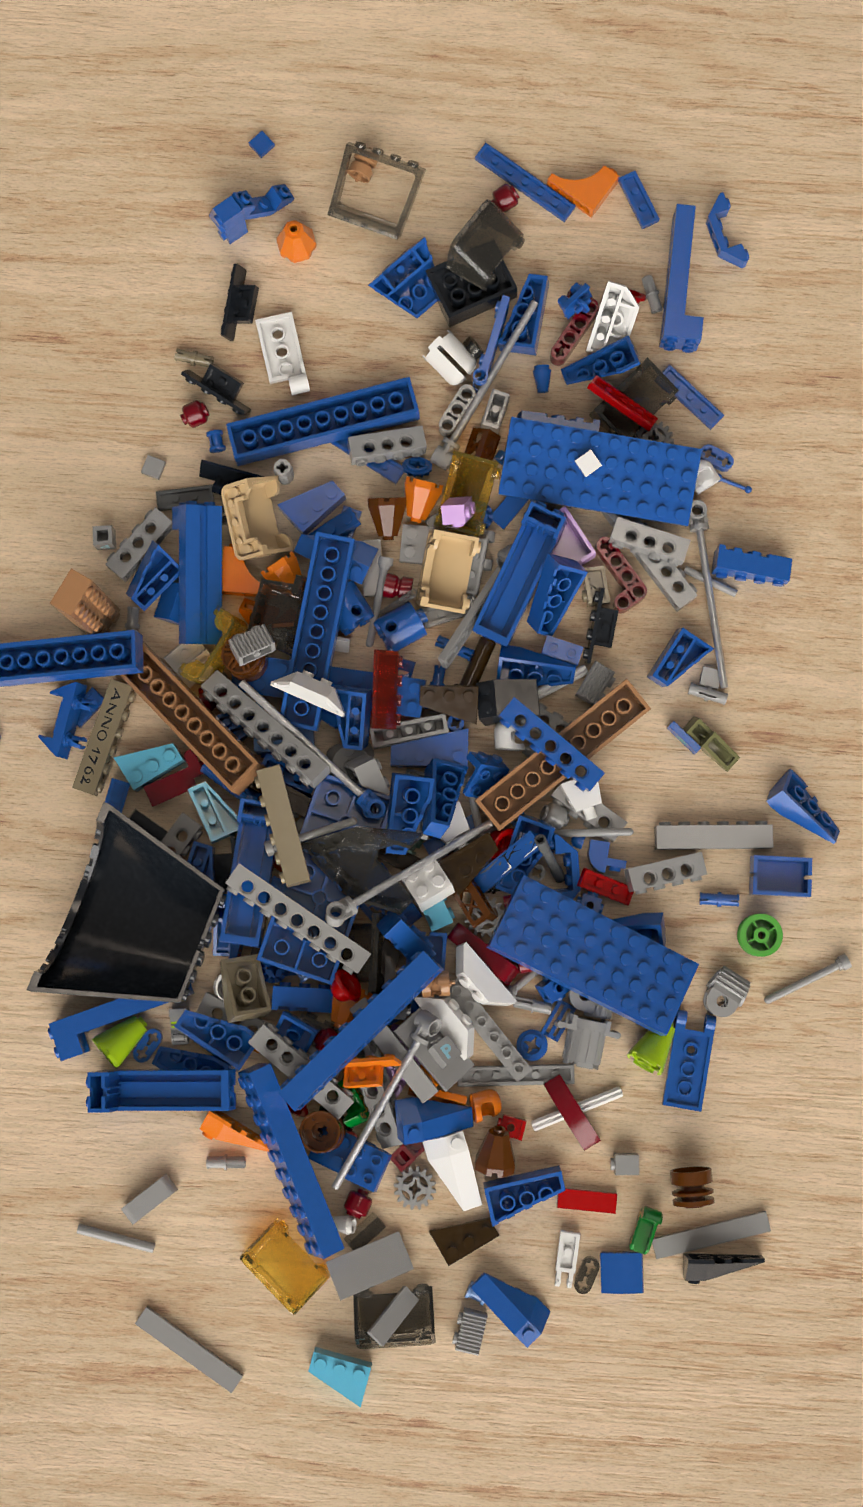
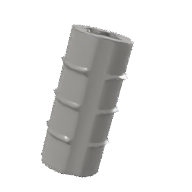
(284, 471)

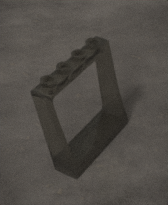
(364, 219)

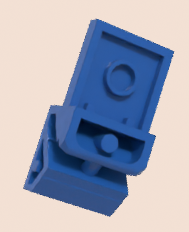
(367, 1167)

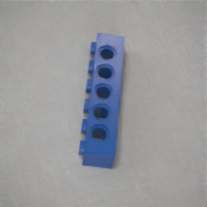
(592, 772)

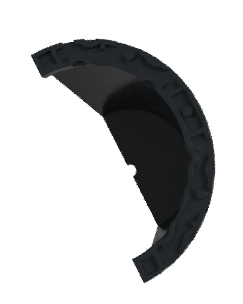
(133, 921)

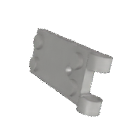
(414, 543)

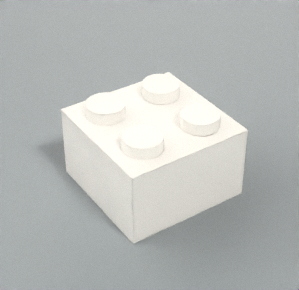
(428, 886)

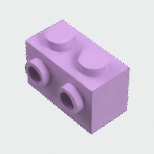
(457, 511)

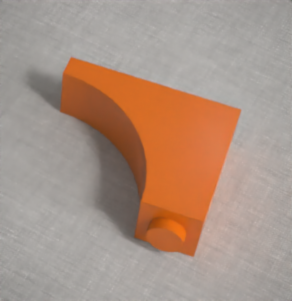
(586, 193)
(236, 577)

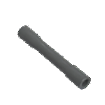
(544, 848)

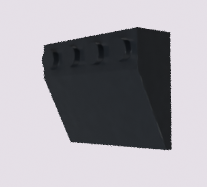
(463, 299)

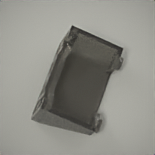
(483, 245)
(644, 386)
(415, 1330)

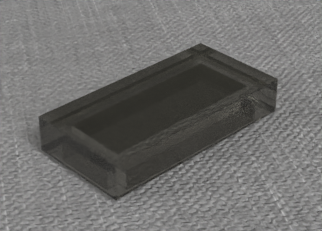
(365, 1231)

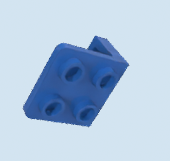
(487, 773)

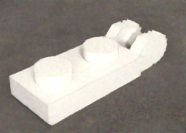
(567, 1256)

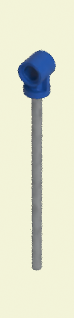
(365, 800)

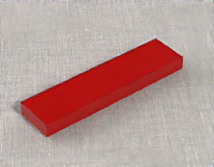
(622, 403)

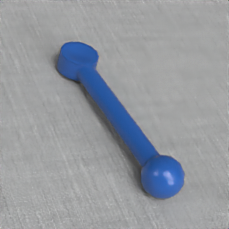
(748, 489)

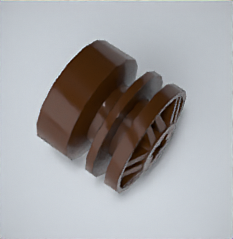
(247, 672)
(311, 1132)
(692, 1190)

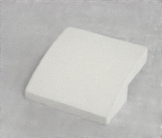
(186, 653)

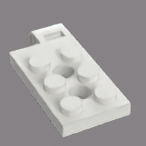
(289, 366)

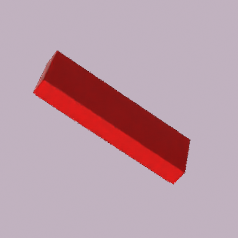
(605, 886)
(587, 1200)

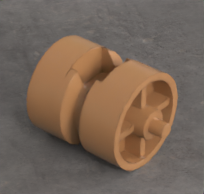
(361, 168)
(440, 986)

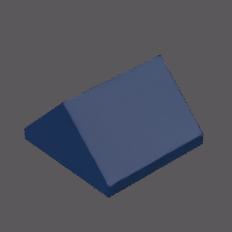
(169, 605)
(297, 1030)

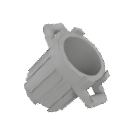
(585, 1040)

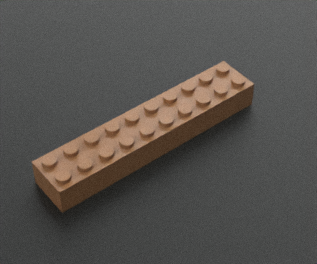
(194, 723)
(586, 733)

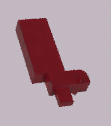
(176, 783)

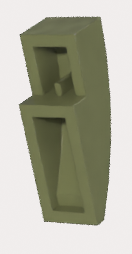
(711, 743)

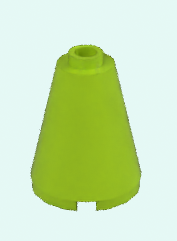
(120, 1040)
(652, 1051)

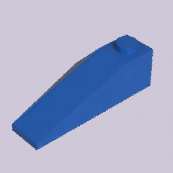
(605, 362)
(362, 558)
(795, 803)
(407, 804)
(523, 826)
(647, 924)
(516, 1309)

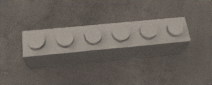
(713, 836)

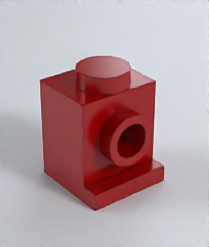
(519, 1125)

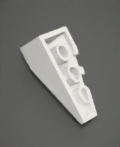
(454, 1166)

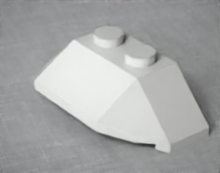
(614, 317)
(311, 690)
(480, 979)
(454, 1022)

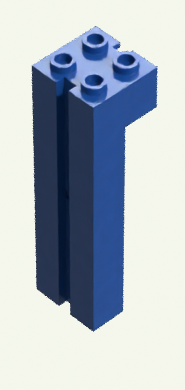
(678, 329)
(199, 570)
(520, 573)
(242, 922)
(70, 1031)
(161, 1090)

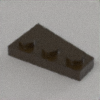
(453, 700)
(468, 862)
(463, 1239)

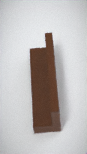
(486, 446)
(481, 901)

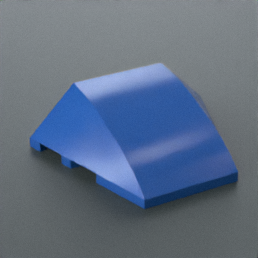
(406, 281)

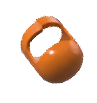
(485, 1103)

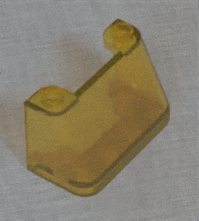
(467, 478)
(230, 626)
(284, 1267)

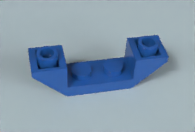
(266, 205)
(736, 254)
(571, 862)

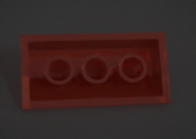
(385, 689)

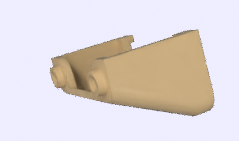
(253, 519)
(446, 571)

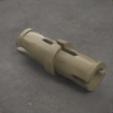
(193, 358)

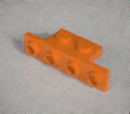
(367, 1070)

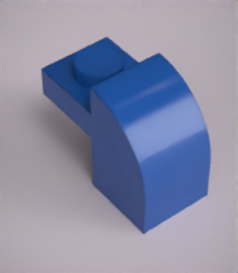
(598, 857)

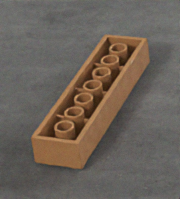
(85, 604)

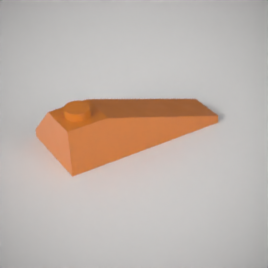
(224, 1128)

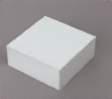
(588, 463)

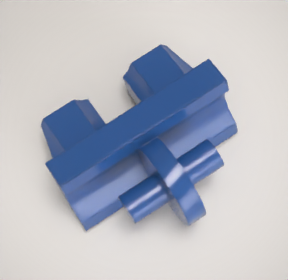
(577, 302)

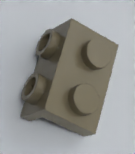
(594, 579)

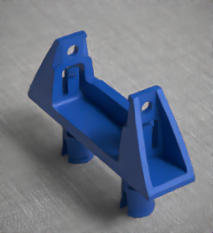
(67, 719)

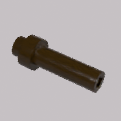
(478, 662)

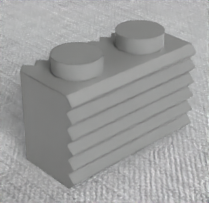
(495, 410)
(252, 644)
(595, 683)
(470, 1332)

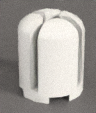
(457, 352)

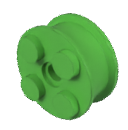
(748, 935)

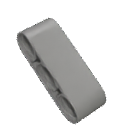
(457, 402)
(149, 1199)

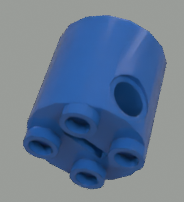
(355, 610)
(401, 627)

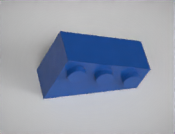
(677, 657)
(403, 936)
(302, 997)

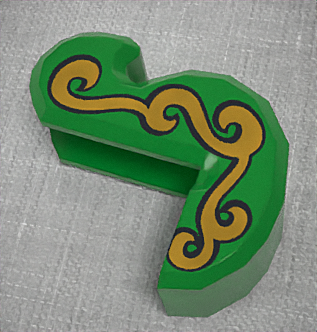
(358, 1111)
(645, 1229)

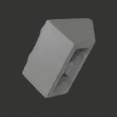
(366, 772)

